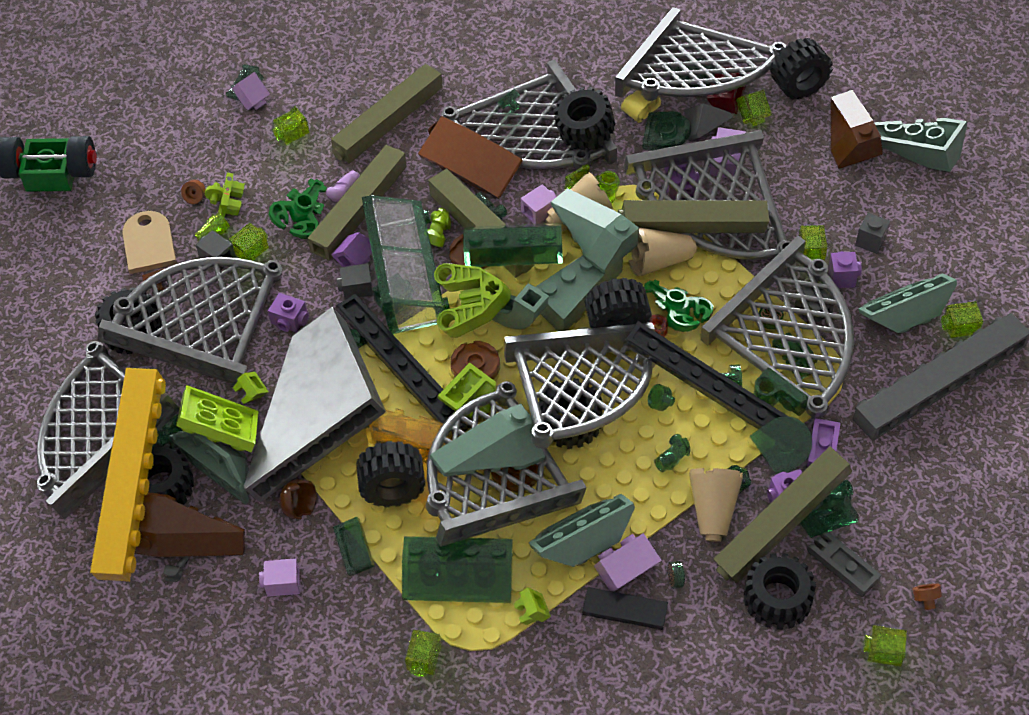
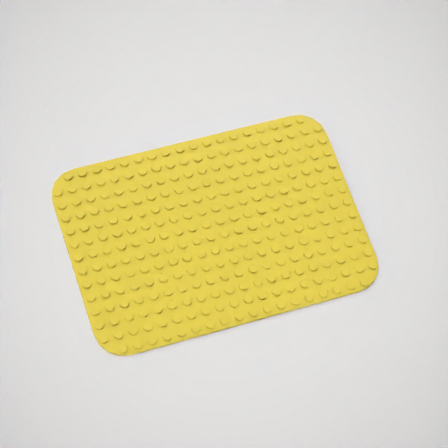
(610, 465)

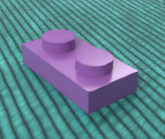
(824, 434)

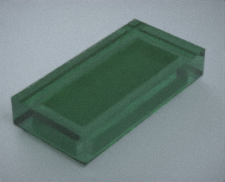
(353, 546)

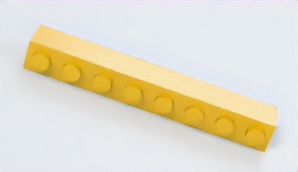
(127, 475)

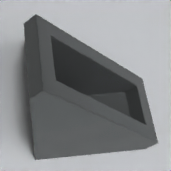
(704, 119)

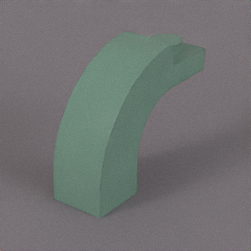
(523, 309)

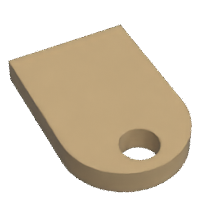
(148, 245)

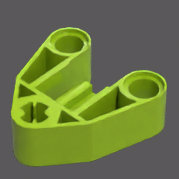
(477, 299)

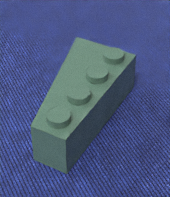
(570, 288)

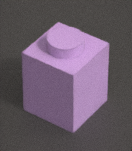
(251, 92)
(537, 204)
(280, 577)

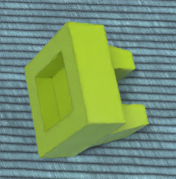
(252, 386)
(535, 606)

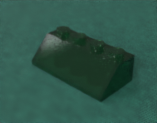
(513, 245)
(457, 571)

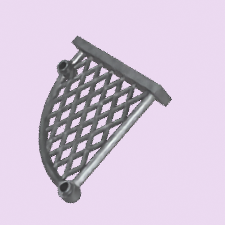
(657, 41)
(556, 78)
(707, 150)
(817, 271)
(577, 344)
(187, 356)
(85, 479)
(503, 513)

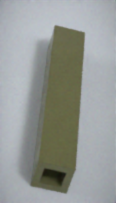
(386, 113)
(466, 208)
(349, 210)
(698, 215)
(782, 515)

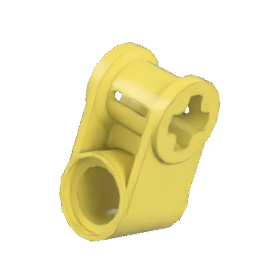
(638, 107)

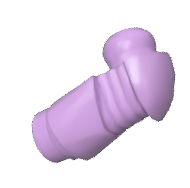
(335, 193)

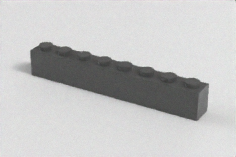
(940, 376)

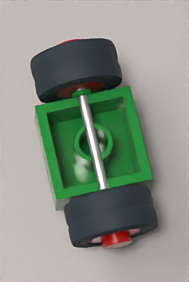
(47, 162)

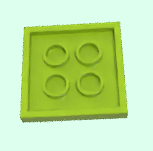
(218, 419)

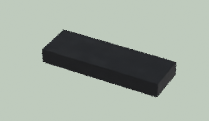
(625, 608)

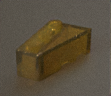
(398, 427)

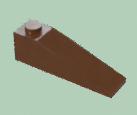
(852, 131)
(182, 531)

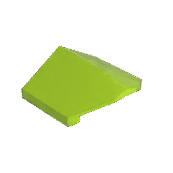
(466, 387)

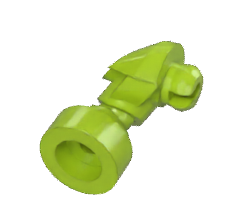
(440, 221)

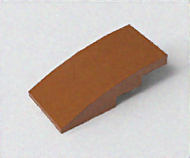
(470, 157)

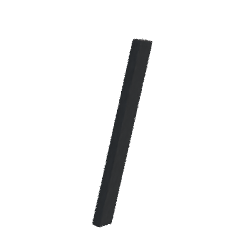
(396, 358)
(701, 376)

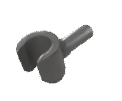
(175, 572)

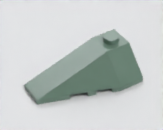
(928, 144)
(598, 230)
(493, 444)

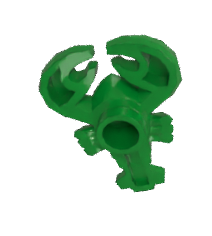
(300, 209)
(679, 306)

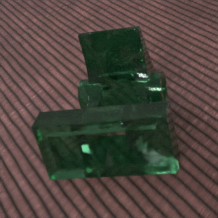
(838, 502)

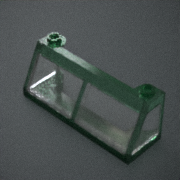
(403, 262)

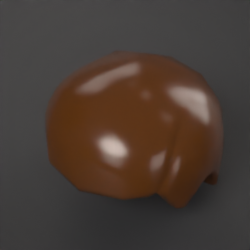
(298, 498)

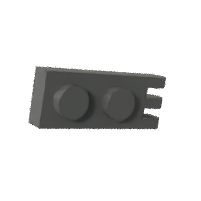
(844, 563)

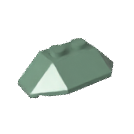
(911, 304)
(215, 460)
(585, 532)

